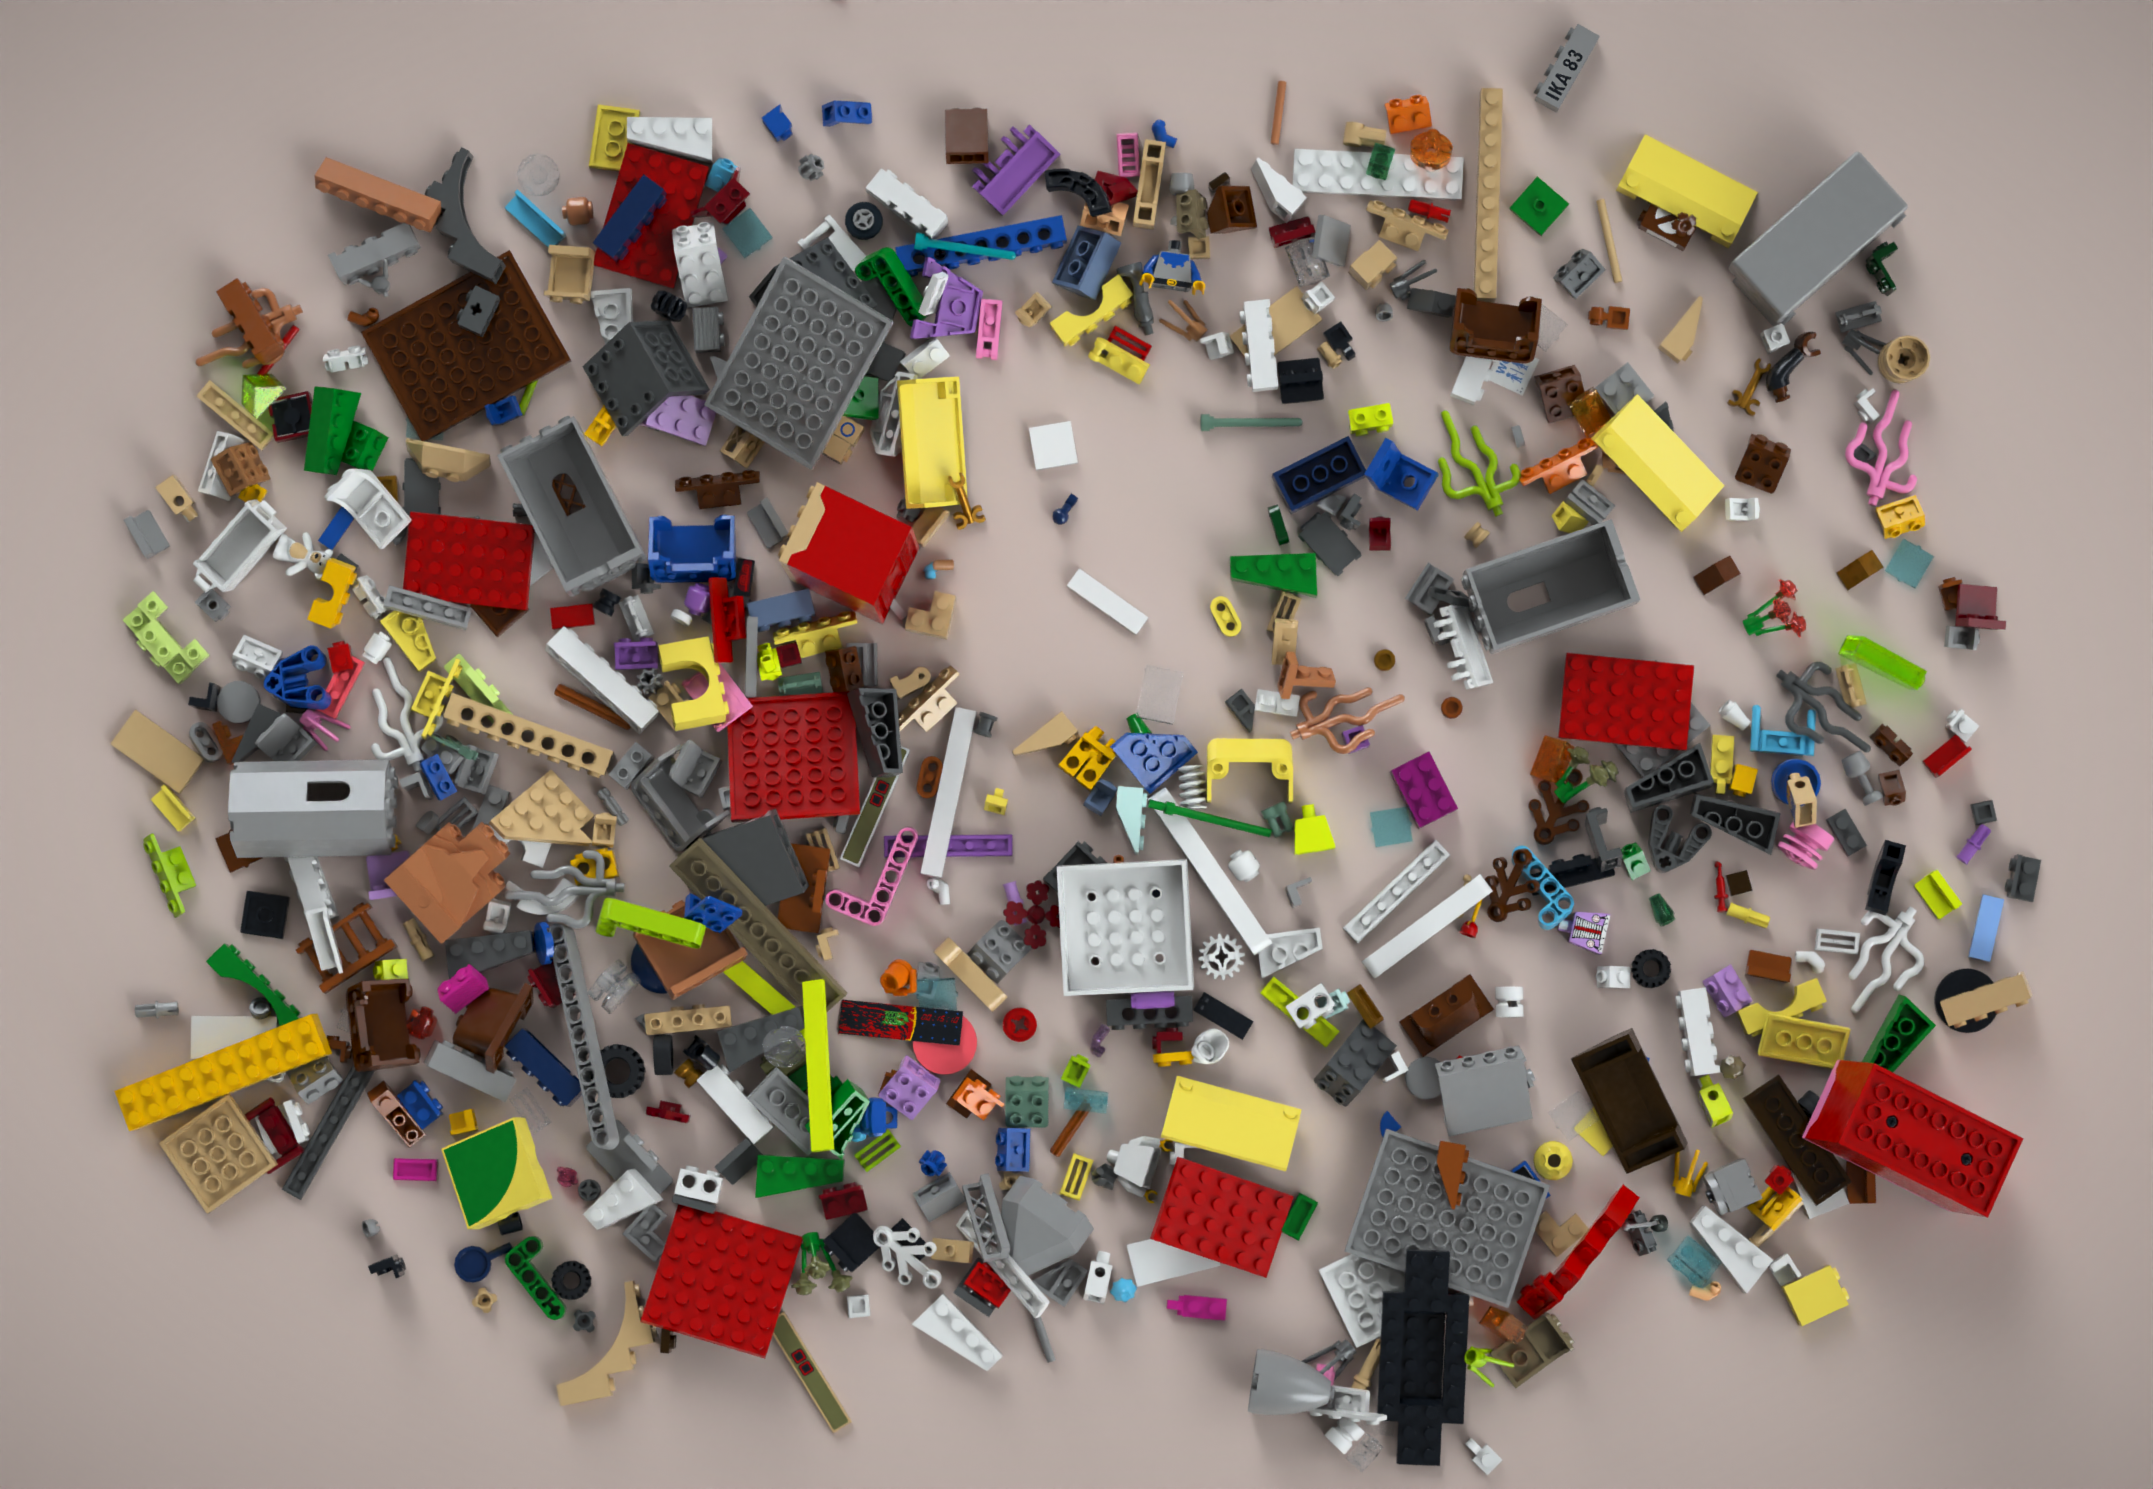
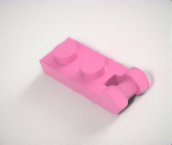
(989, 328)

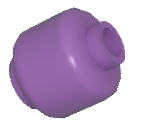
(698, 599)

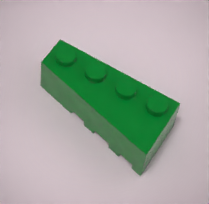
(329, 428)
(1280, 572)
(1899, 1034)

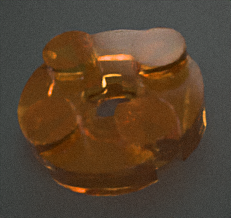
(1433, 140)

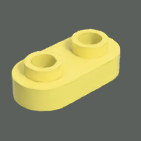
(1224, 617)

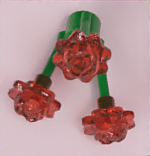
(1781, 610)

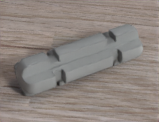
(612, 806)

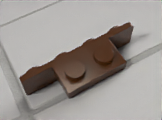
(719, 489)

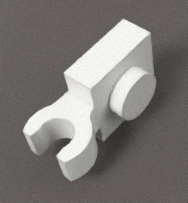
(1485, 1457)

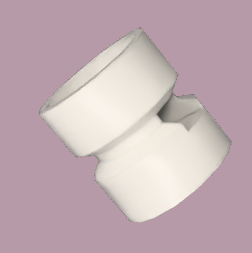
(1512, 994)
(1344, 1434)

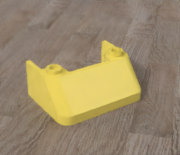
(1226, 750)

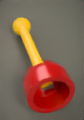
(1470, 928)

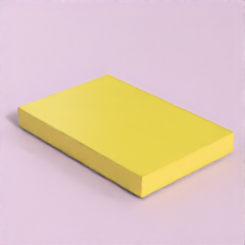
(610, 137)

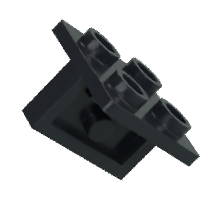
(1300, 380)

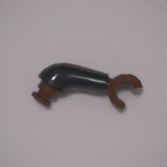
(1779, 374)

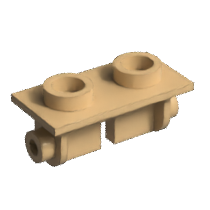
(1851, 685)

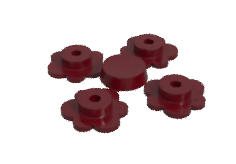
(1034, 914)

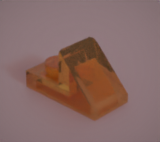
(228, 746)

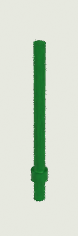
(1169, 808)

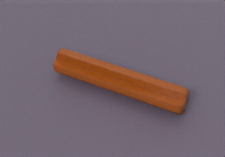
(1068, 1132)

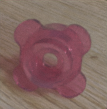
(566, 1177)

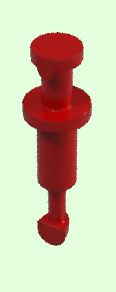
(1720, 886)

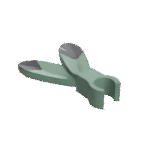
(452, 742)

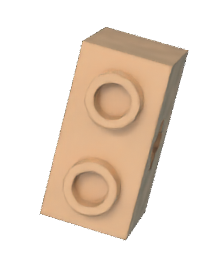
(1110, 222)

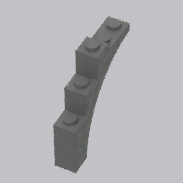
(453, 223)

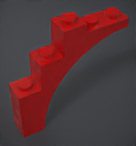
(1594, 1240)

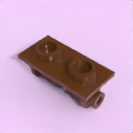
(1897, 752)

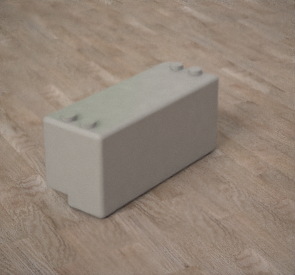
(1817, 239)

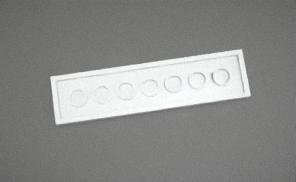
(1346, 175)

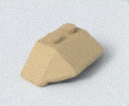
(447, 461)

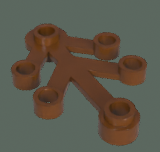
(1555, 811)
(1508, 886)

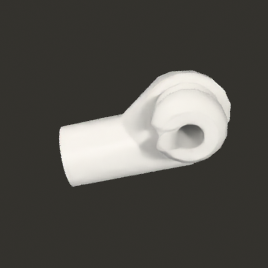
(941, 888)
(1813, 958)

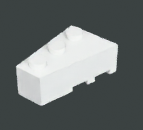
(624, 1198)

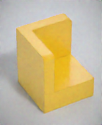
(463, 1122)

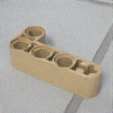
(970, 974)

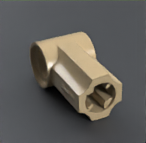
(1359, 135)

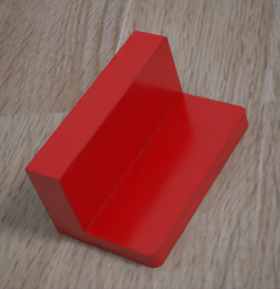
(1946, 756)

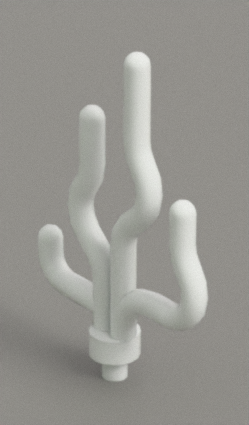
(409, 744)
(1898, 933)

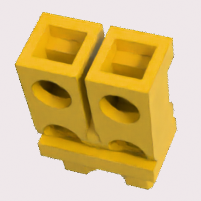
(1090, 751)

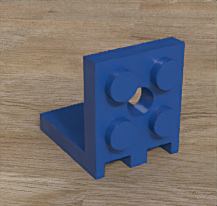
(1391, 469)

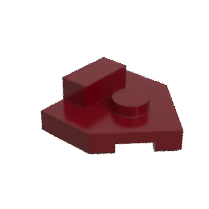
(1116, 187)
(668, 1111)

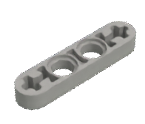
(751, 656)

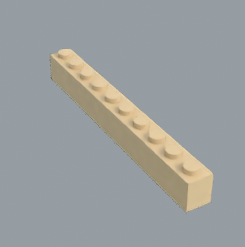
(1488, 194)

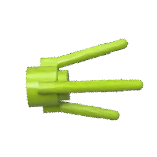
(1476, 1358)

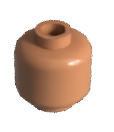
(578, 211)

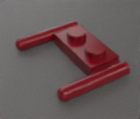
(277, 1130)

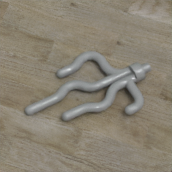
(597, 887)

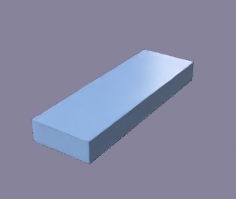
(1986, 928)

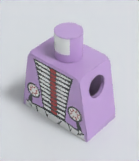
(1586, 930)

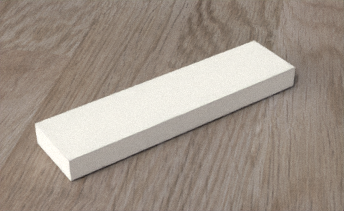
(1107, 601)

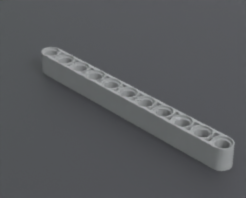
(589, 1044)

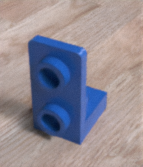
(846, 112)

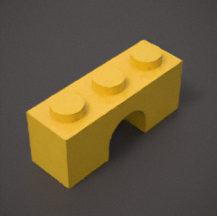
(340, 577)

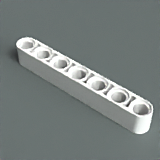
(1427, 926)

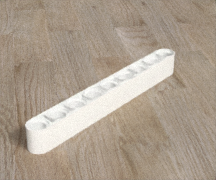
(1213, 876)

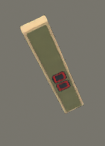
(810, 1374)

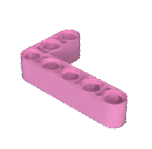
(883, 884)

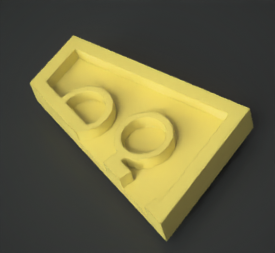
(411, 638)

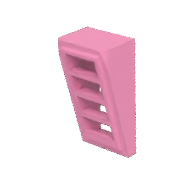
(1128, 173)

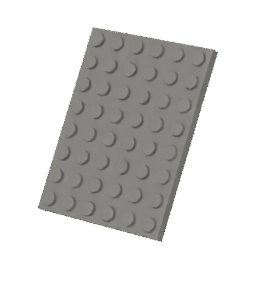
(798, 363)
(1410, 1210)

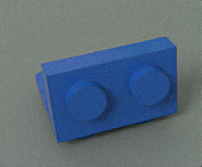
(711, 912)

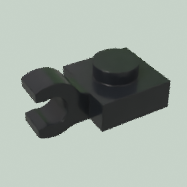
(1339, 339)

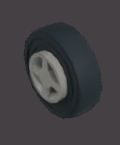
(859, 214)

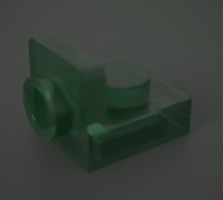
(1380, 161)

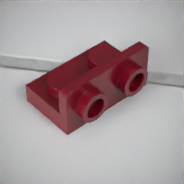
(1291, 232)

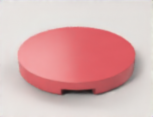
(948, 1058)

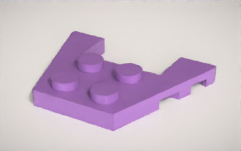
(957, 307)

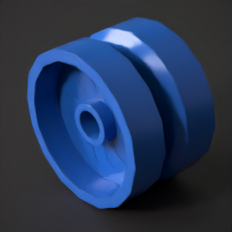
(1784, 769)

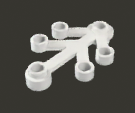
(905, 1254)

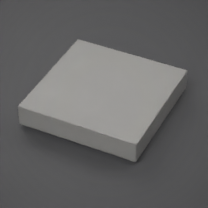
(1331, 240)

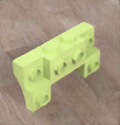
(157, 640)

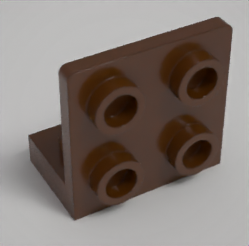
(1557, 389)

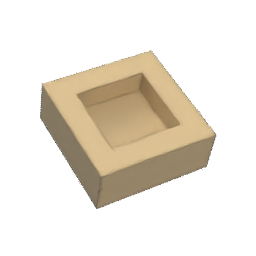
(1199, 248)

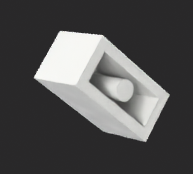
(925, 358)

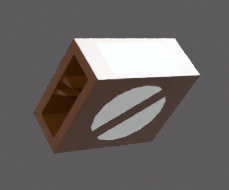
(1658, 224)

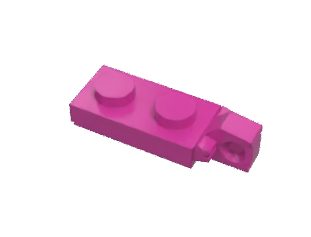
(1199, 1307)

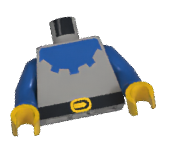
(1172, 271)

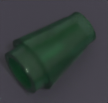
(1662, 911)

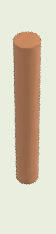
(1278, 112)

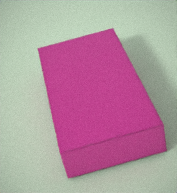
(415, 1169)

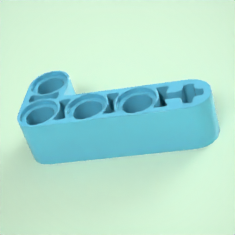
(1551, 898)

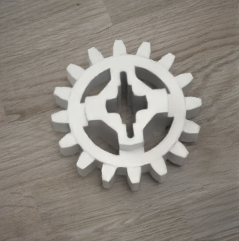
(1230, 956)

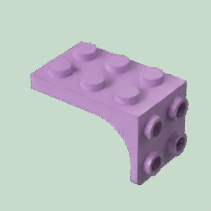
(683, 418)

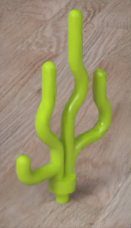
(1488, 491)

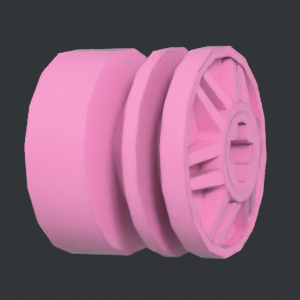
(1805, 843)

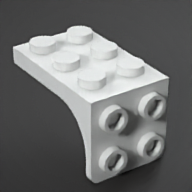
(699, 264)
(370, 505)

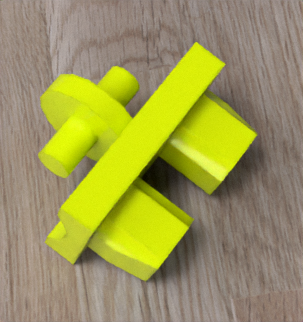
(768, 662)

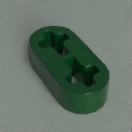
(1278, 524)

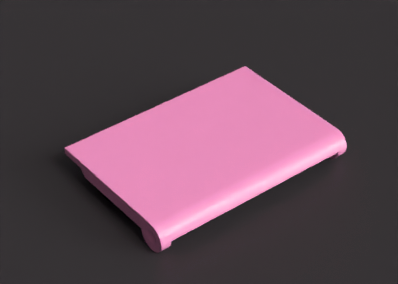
(736, 700)

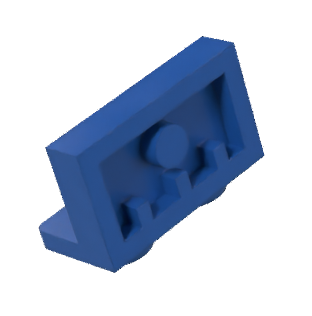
(438, 777)
(420, 1104)
(1013, 1149)

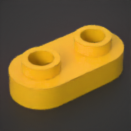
(1166, 1058)

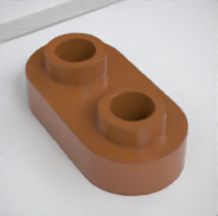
(929, 777)

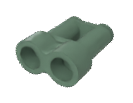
(1275, 811)

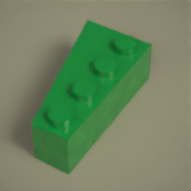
(791, 1173)

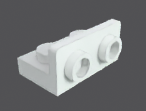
(255, 657)

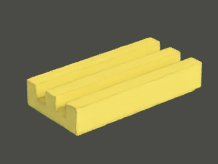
(1070, 1194)

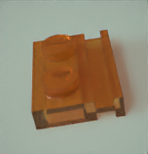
(1589, 411)

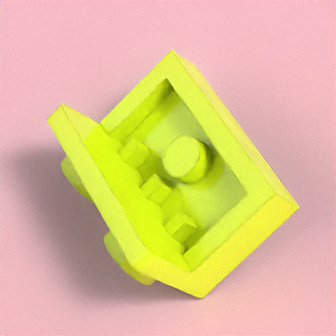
(1369, 419)

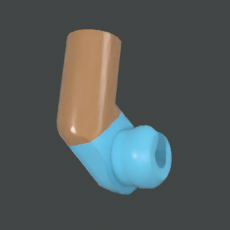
(936, 566)

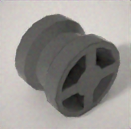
(587, 1187)

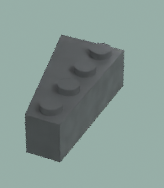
(1742, 821)
(488, 950)
(746, 1040)

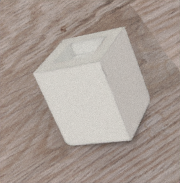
(1218, 345)
(1784, 1269)

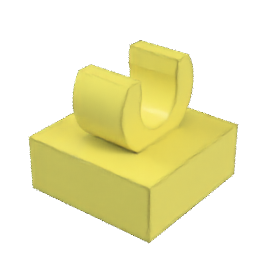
(996, 803)

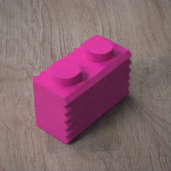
(462, 988)

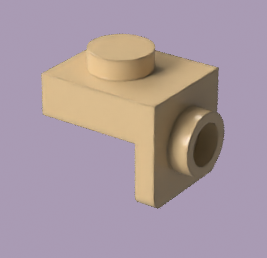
(1033, 310)
(604, 830)
(823, 948)

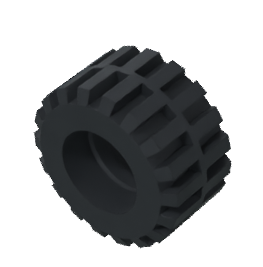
(636, 1069)

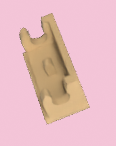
(1283, 639)

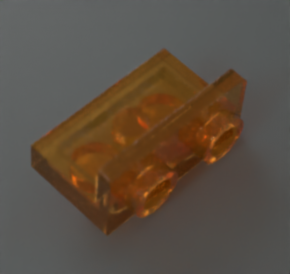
(1551, 759)

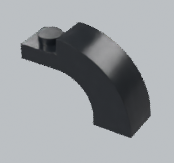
(1884, 877)

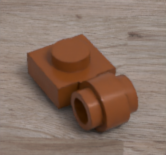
(1616, 317)

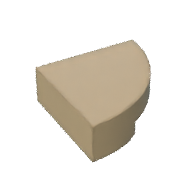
(1595, 475)

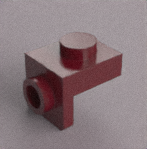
(1379, 534)
(1170, 1034)

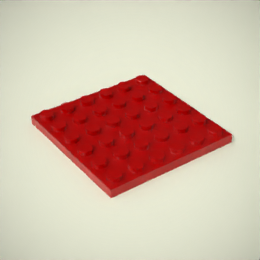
(794, 758)
(722, 1280)

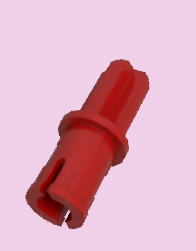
(1429, 210)

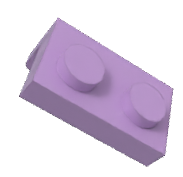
(1727, 991)

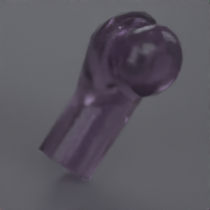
(1097, 1039)

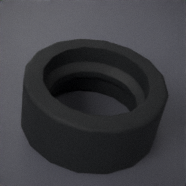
(663, 1054)

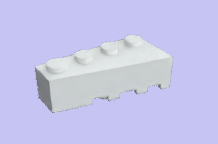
(673, 135)
(906, 204)
(1260, 345)
(1735, 1252)

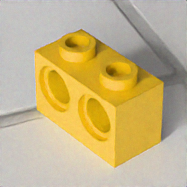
(609, 873)

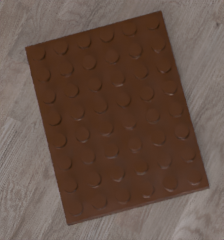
(453, 374)

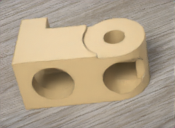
(911, 683)

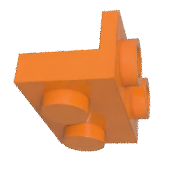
(1408, 114)

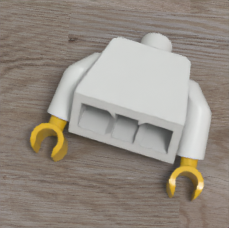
(1137, 1164)

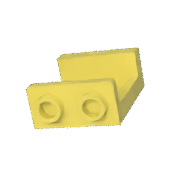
(1815, 1295)

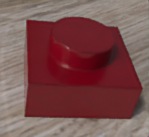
(789, 655)

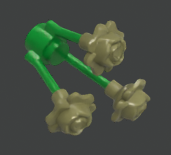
(1598, 774)
(817, 1268)

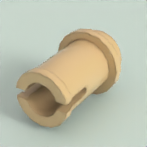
(1330, 355)

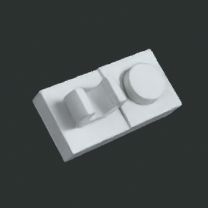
(1271, 702)

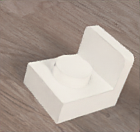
(1774, 338)
(1961, 725)

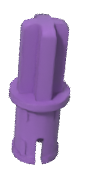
(1973, 844)

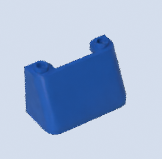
(691, 552)

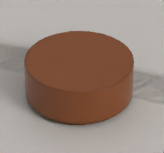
(1451, 707)

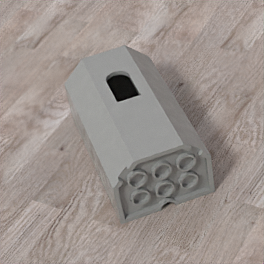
(590, 543)
(1582, 577)
(276, 820)

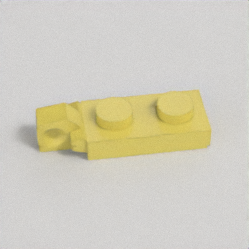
(1721, 761)

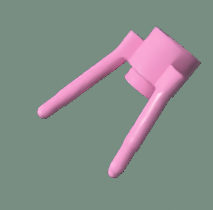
(312, 720)

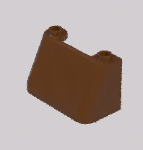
(1494, 328)
(379, 1025)

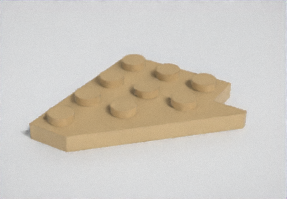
(545, 814)

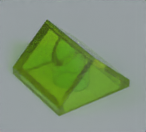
(260, 392)

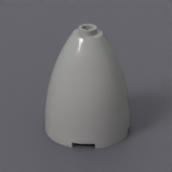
(1286, 1385)

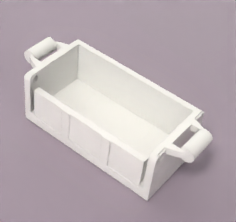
(239, 547)

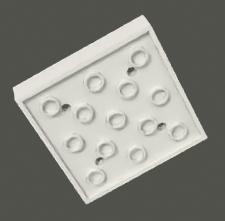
(1125, 927)

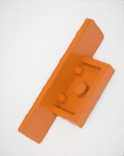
(1561, 468)

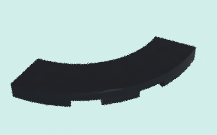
(1081, 185)

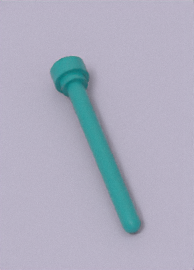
(923, 242)

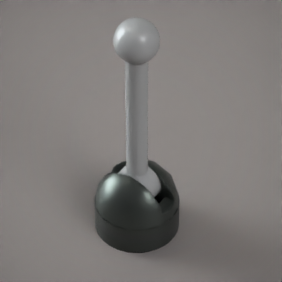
(1655, 1226)

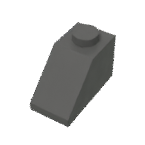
(1431, 302)

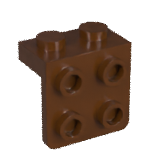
(1763, 463)

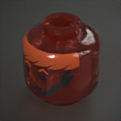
(421, 1022)

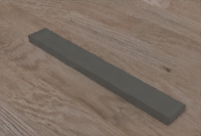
(327, 1132)

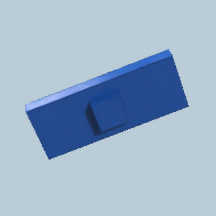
(336, 528)

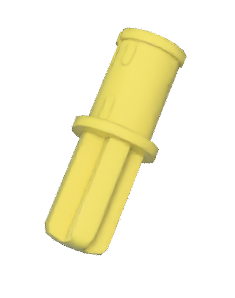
(1748, 915)

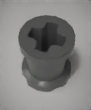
(985, 724)

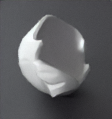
(1210, 1047)

